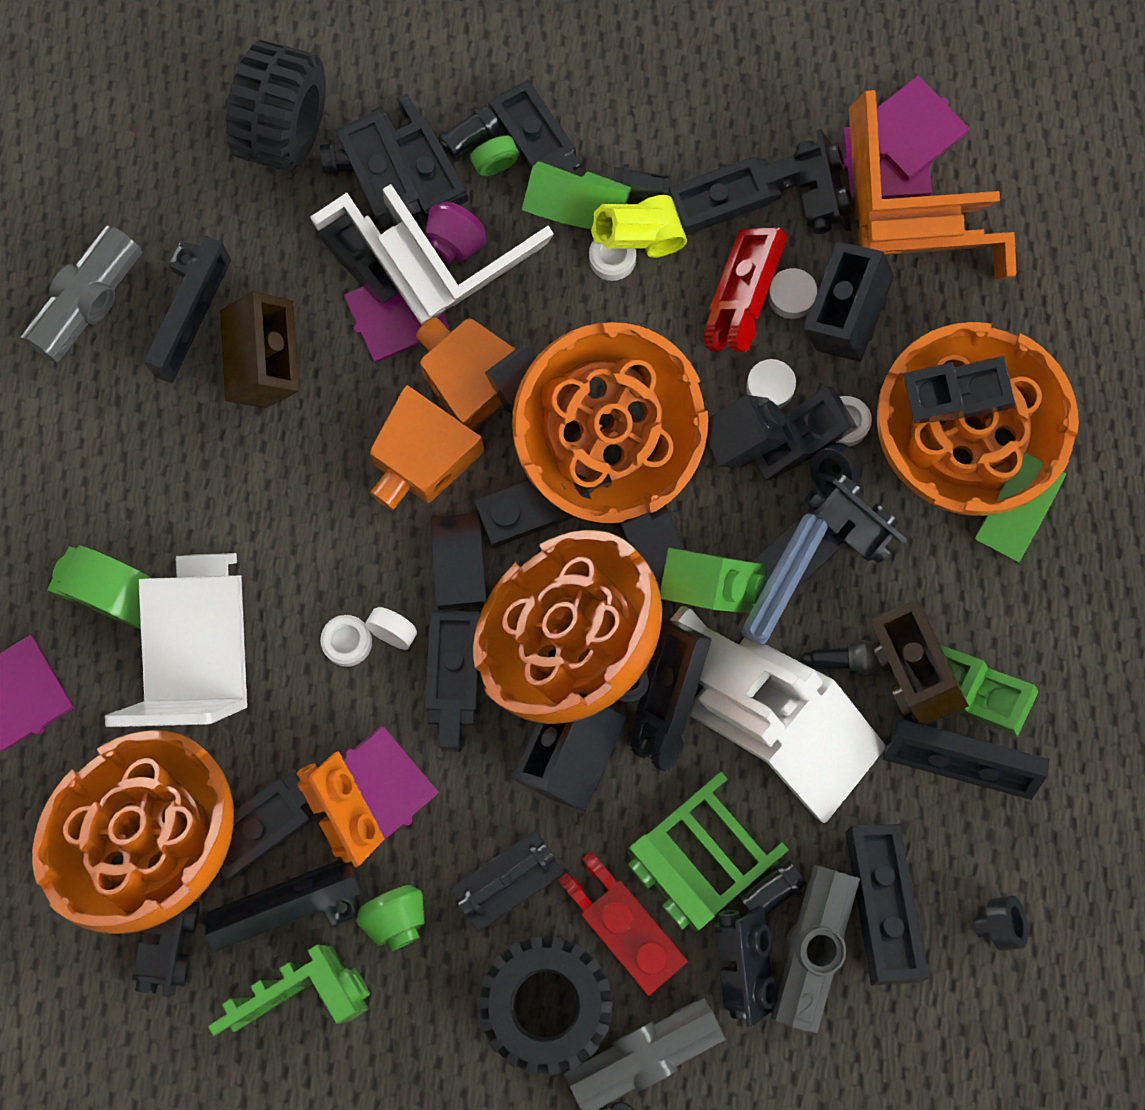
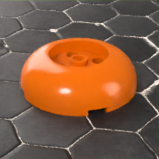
(1041, 423)
(656, 452)
(587, 601)
(139, 800)

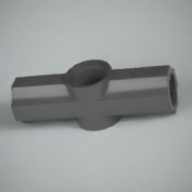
(82, 294)
(807, 982)
(644, 1056)

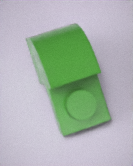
(99, 584)

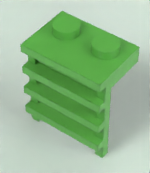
(687, 892)
(338, 987)

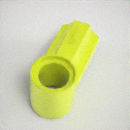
(645, 225)

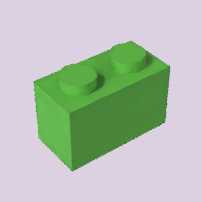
(712, 581)

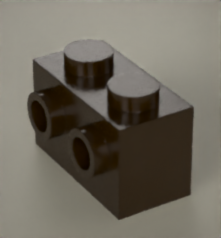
(259, 350)
(919, 664)

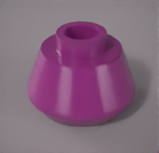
(454, 232)

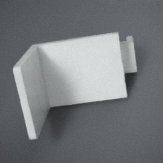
(414, 262)
(190, 645)
(785, 717)

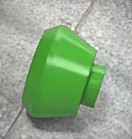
(393, 917)

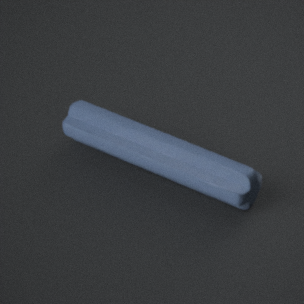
(784, 579)

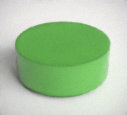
(494, 156)

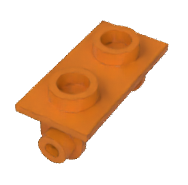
(349, 822)

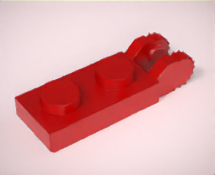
(743, 288)
(626, 928)

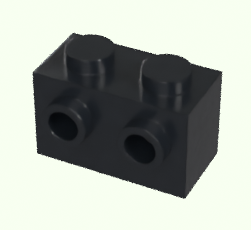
(849, 301)
(574, 757)

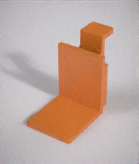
(914, 222)

